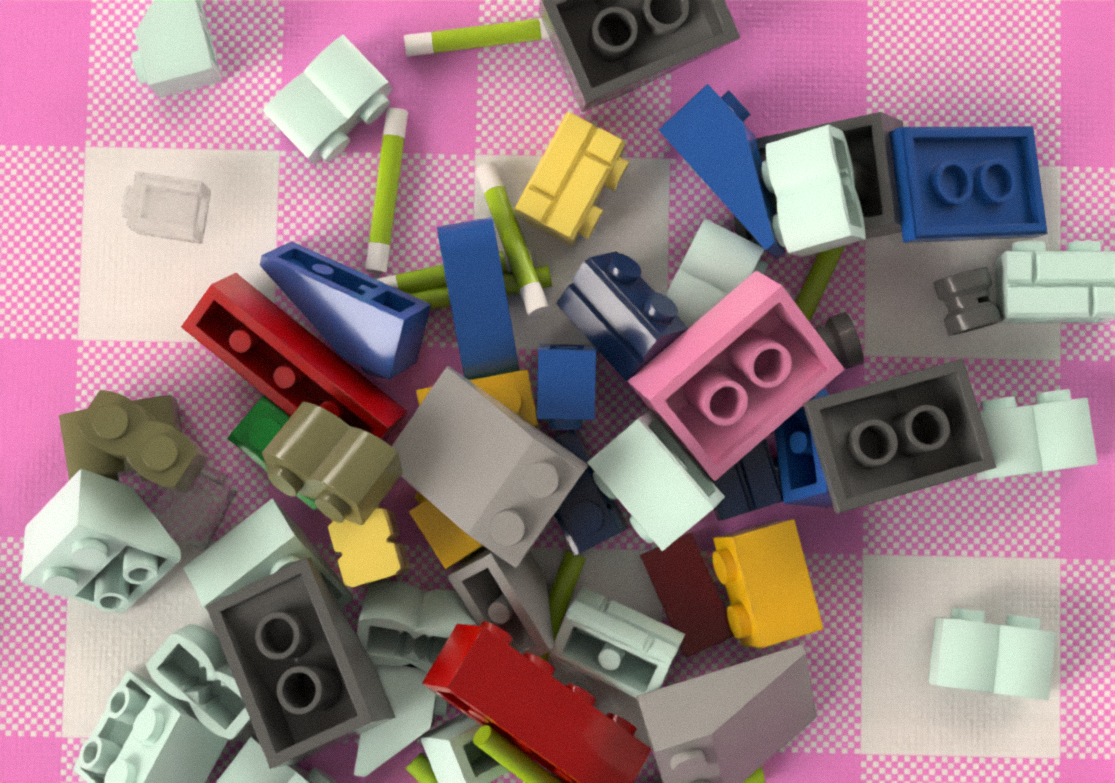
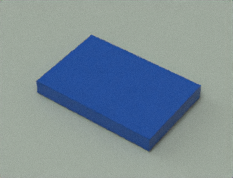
(967, 183)

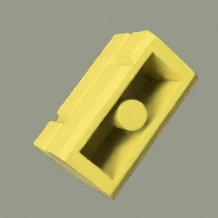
(571, 180)
(369, 549)

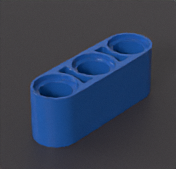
(478, 298)

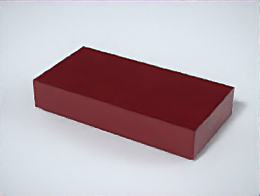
(688, 594)

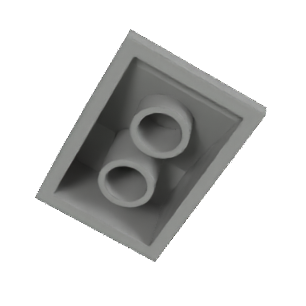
(485, 466)
(728, 719)

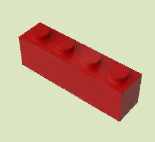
(286, 358)
(533, 709)

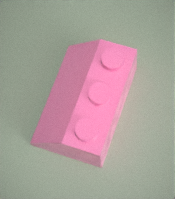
(736, 374)

